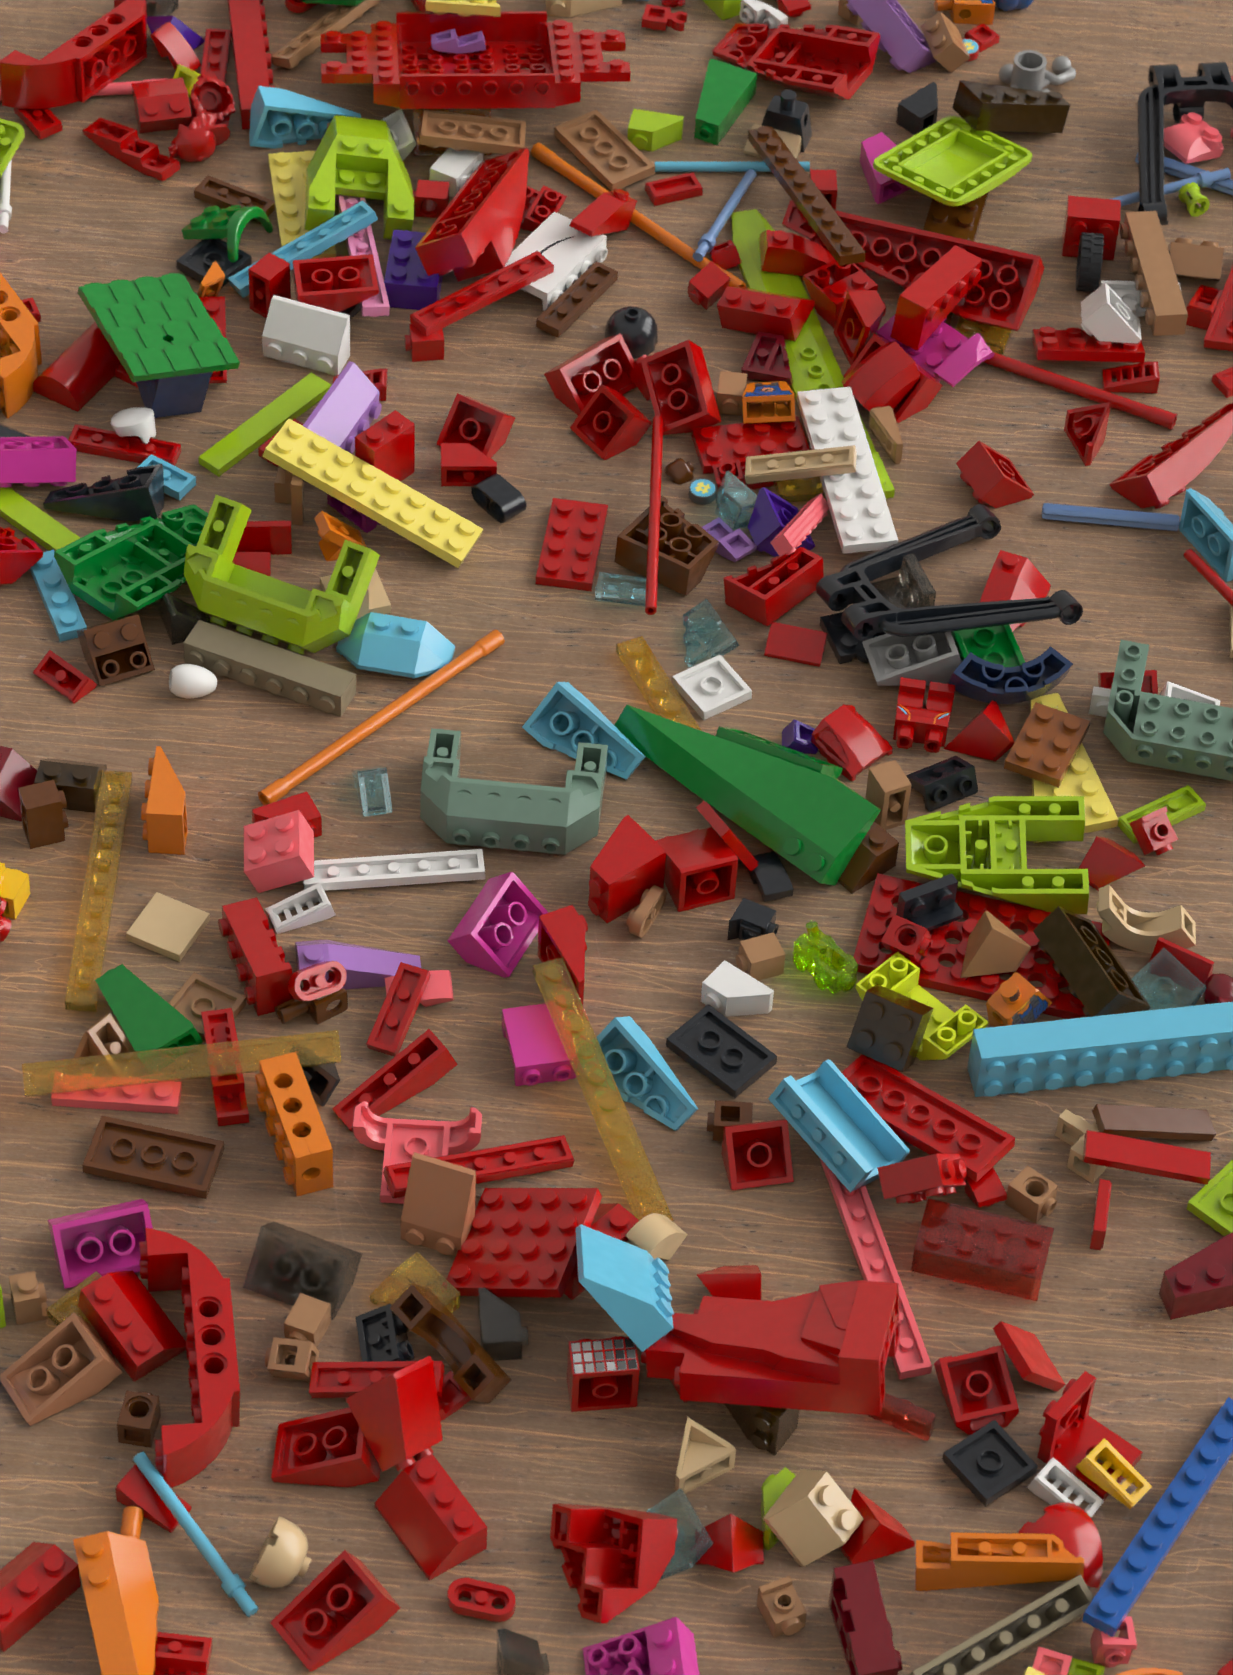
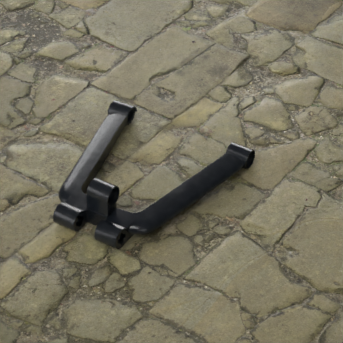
(1188, 96)
(875, 616)

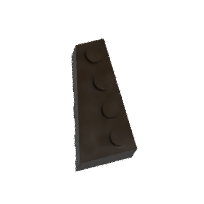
(1010, 108)

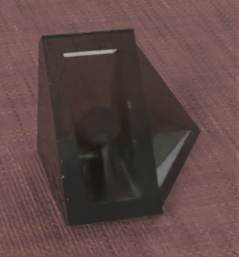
(179, 617)

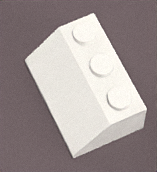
(306, 335)

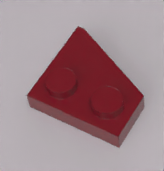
(768, 359)

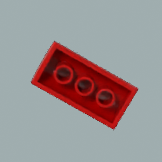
(79, 370)

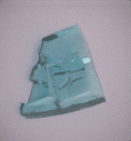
(705, 634)

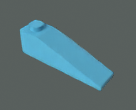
(289, 117)
(571, 718)
(644, 1074)

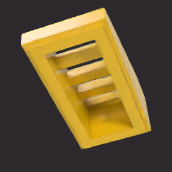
(1099, 1475)

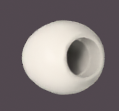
(191, 681)

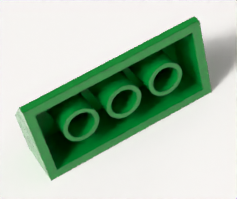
(779, 751)

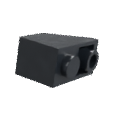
(919, 109)

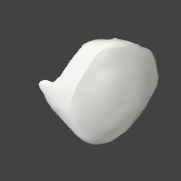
(135, 422)

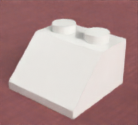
(1109, 317)

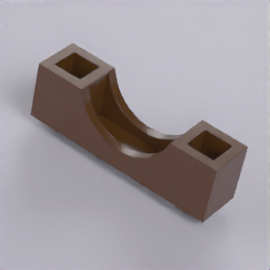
(436, 1324)

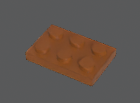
(1047, 744)

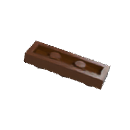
(225, 195)

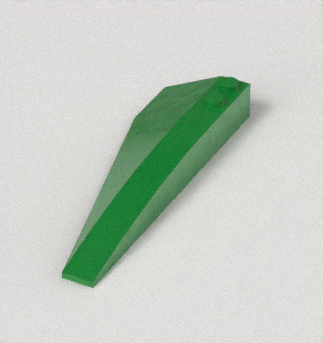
(784, 805)

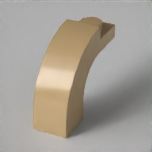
(1141, 929)

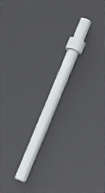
(5, 208)

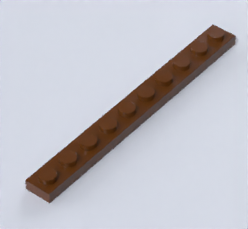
(806, 196)

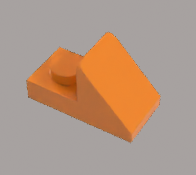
(334, 534)

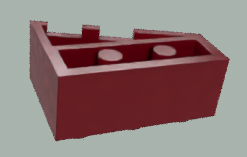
(1200, 1281)
(862, 1621)

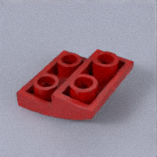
(540, 206)

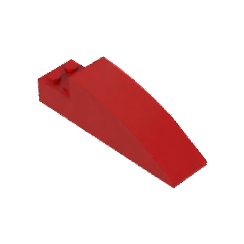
(481, 220)

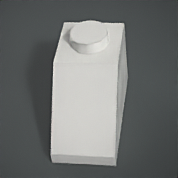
(735, 992)

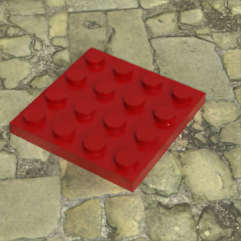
(523, 1241)

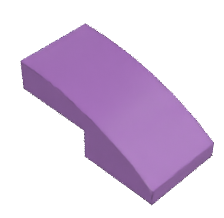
(451, 43)
(732, 544)

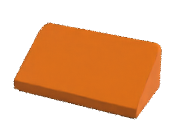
(212, 281)

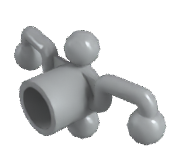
(1031, 73)

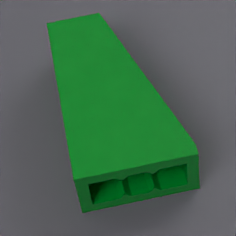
(722, 100)
(145, 1015)

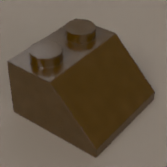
(77, 780)

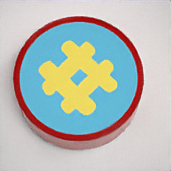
(972, 48)

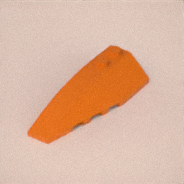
(120, 1601)

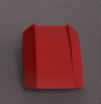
(883, 377)
(977, 1389)

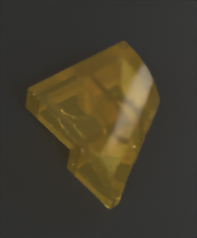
(418, 1272)

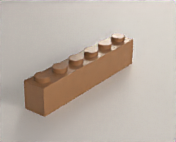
(1154, 273)

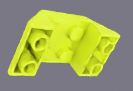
(945, 1029)

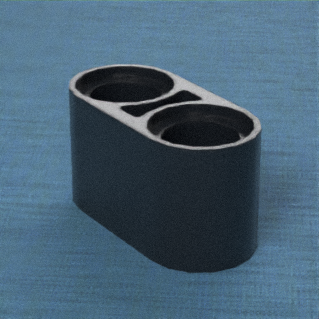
(498, 498)

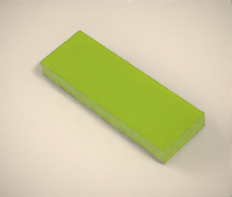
(1180, 806)

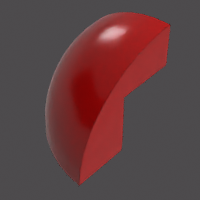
(1078, 1536)

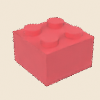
(278, 851)

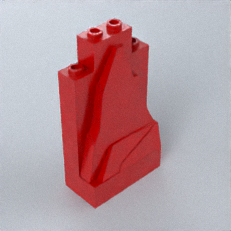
(785, 1353)

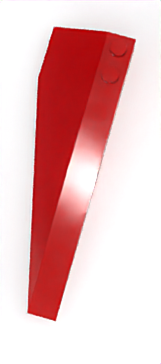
(906, 253)

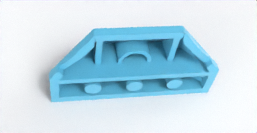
(396, 646)

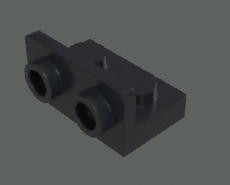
(945, 782)
(931, 903)
(383, 1336)

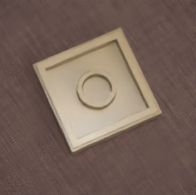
(168, 926)

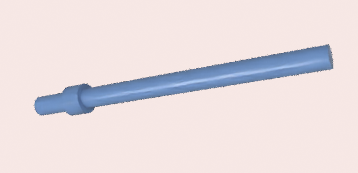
(1203, 180)
(708, 240)

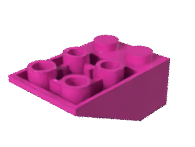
(652, 1650)

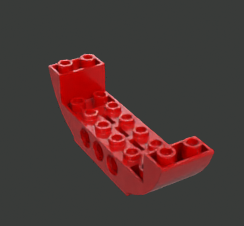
(80, 64)
(210, 1348)

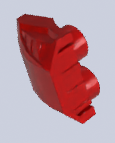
(849, 741)

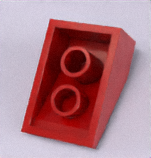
(335, 281)
(563, 935)
(324, 1452)
(335, 1612)

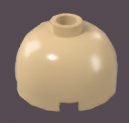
(281, 1556)

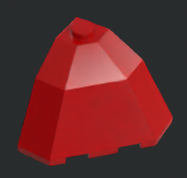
(611, 1555)

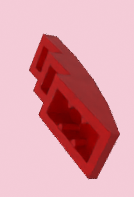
(126, 146)
(227, 1089)

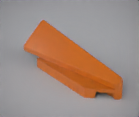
(993, 1561)

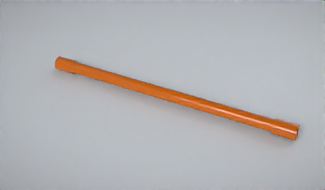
(551, 160)
(282, 786)

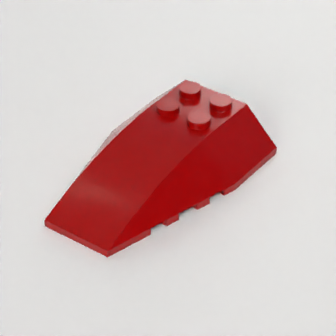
(805, 59)

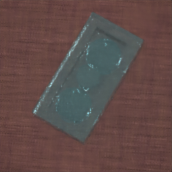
(621, 589)

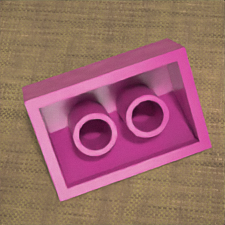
(37, 461)
(498, 925)
(99, 1240)

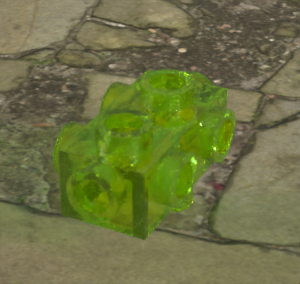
(824, 960)

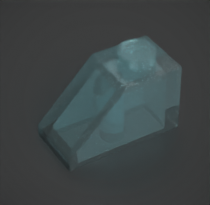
(734, 502)

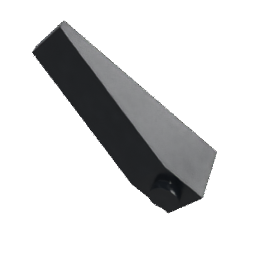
(119, 499)

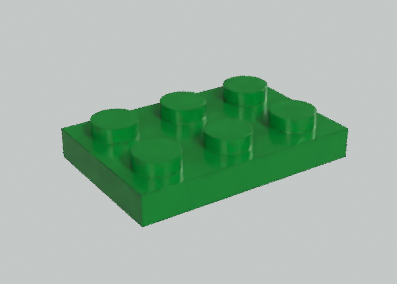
(991, 644)

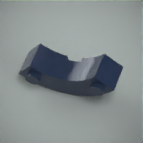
(1010, 685)

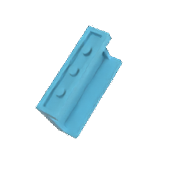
(839, 1125)

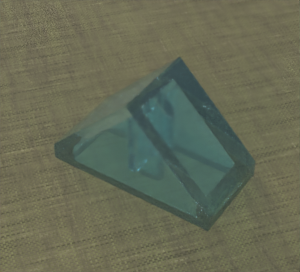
(373, 790)

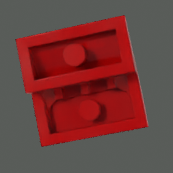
(182, 1654)

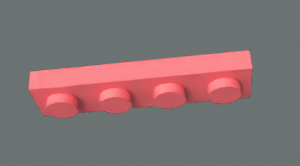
(151, 1097)

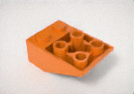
(165, 808)

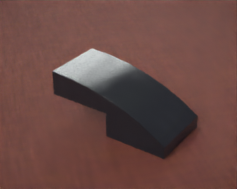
(771, 877)

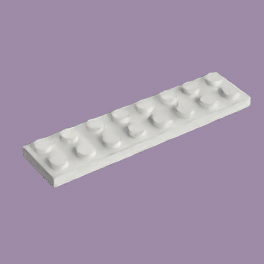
(853, 498)

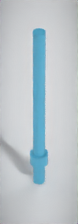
(717, 166)
(231, 1583)

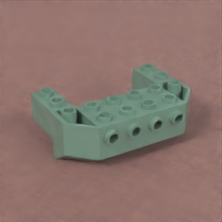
(1164, 728)
(507, 812)

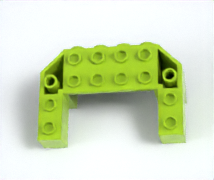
(268, 605)

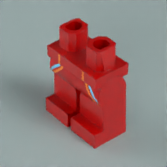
(921, 724)

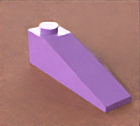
(363, 965)

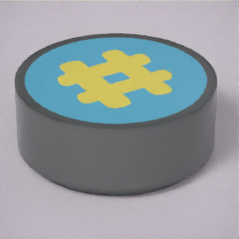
(702, 491)

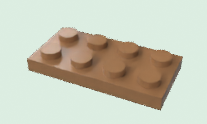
(472, 132)
(604, 150)

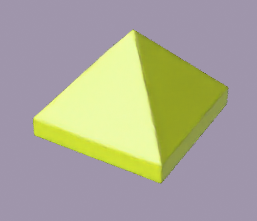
(188, 75)

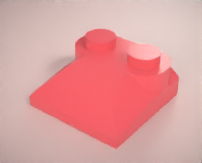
(1193, 139)

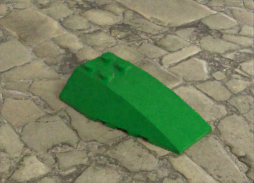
(133, 563)

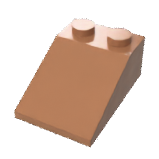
(438, 1204)
(60, 1371)

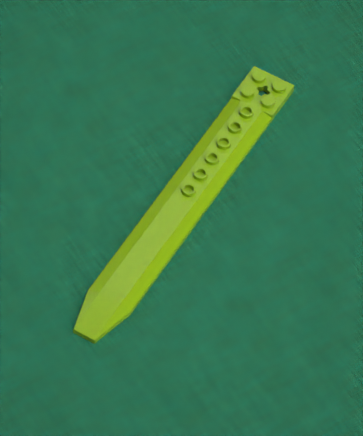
(809, 356)

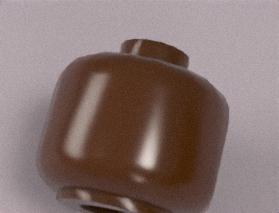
(680, 471)

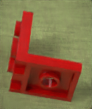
(1072, 1434)

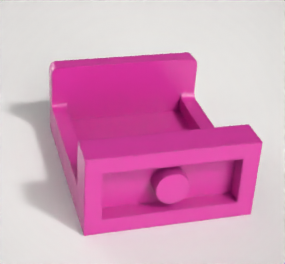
(535, 1046)

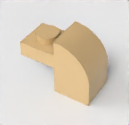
(1072, 1130)
(657, 1236)

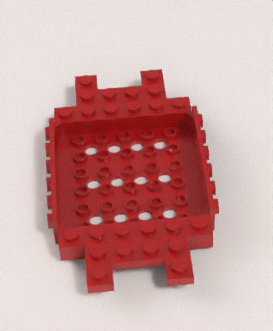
(554, 54)

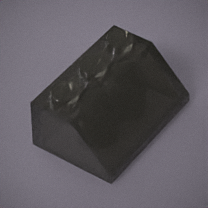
(298, 1263)

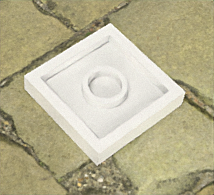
(711, 687)

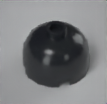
(636, 328)

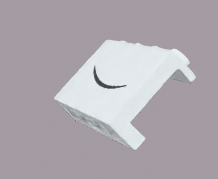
(566, 249)

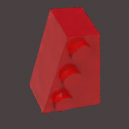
(774, 588)

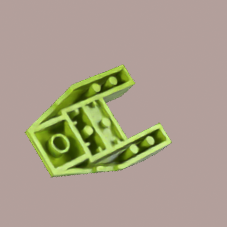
(359, 161)
(989, 853)

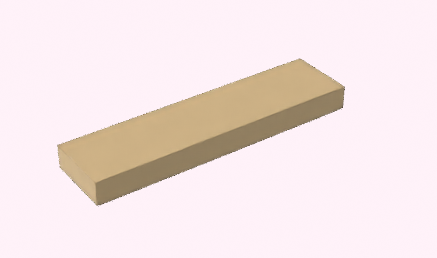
(800, 464)

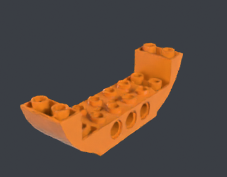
(18, 351)

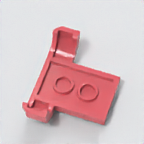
(405, 1136)

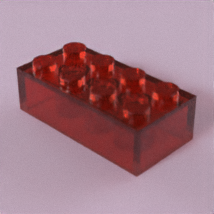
(982, 1249)

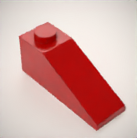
(606, 214)

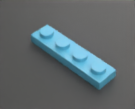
(57, 597)

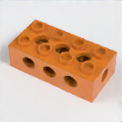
(294, 1124)

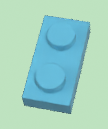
(176, 481)

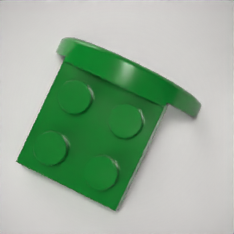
(225, 223)

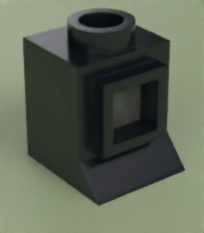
(752, 921)

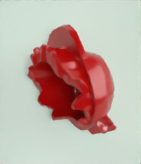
(213, 97)
(198, 139)

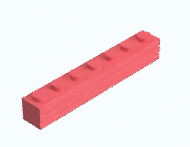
(800, 526)

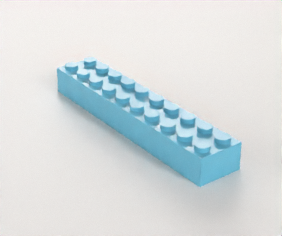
(1101, 1049)

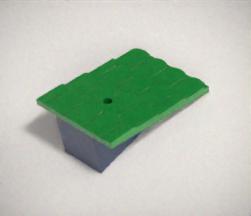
(161, 339)

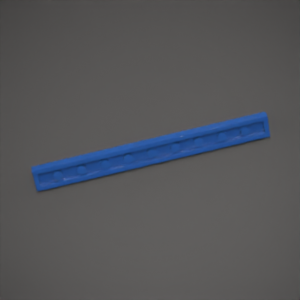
(1163, 1525)

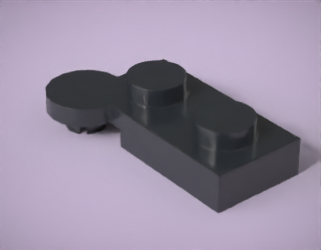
(842, 640)

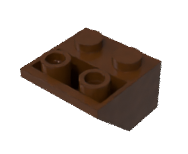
(116, 649)

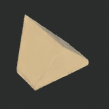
(702, 1457)

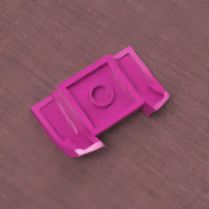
(946, 352)

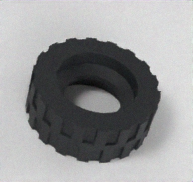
(1089, 261)

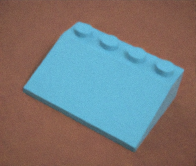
(626, 1285)

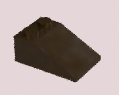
(765, 1426)

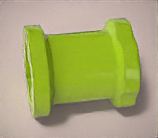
(1191, 201)

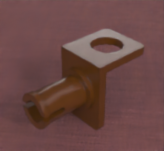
(316, 1008)

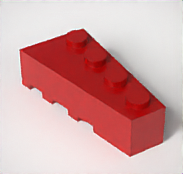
(934, 296)
(257, 955)

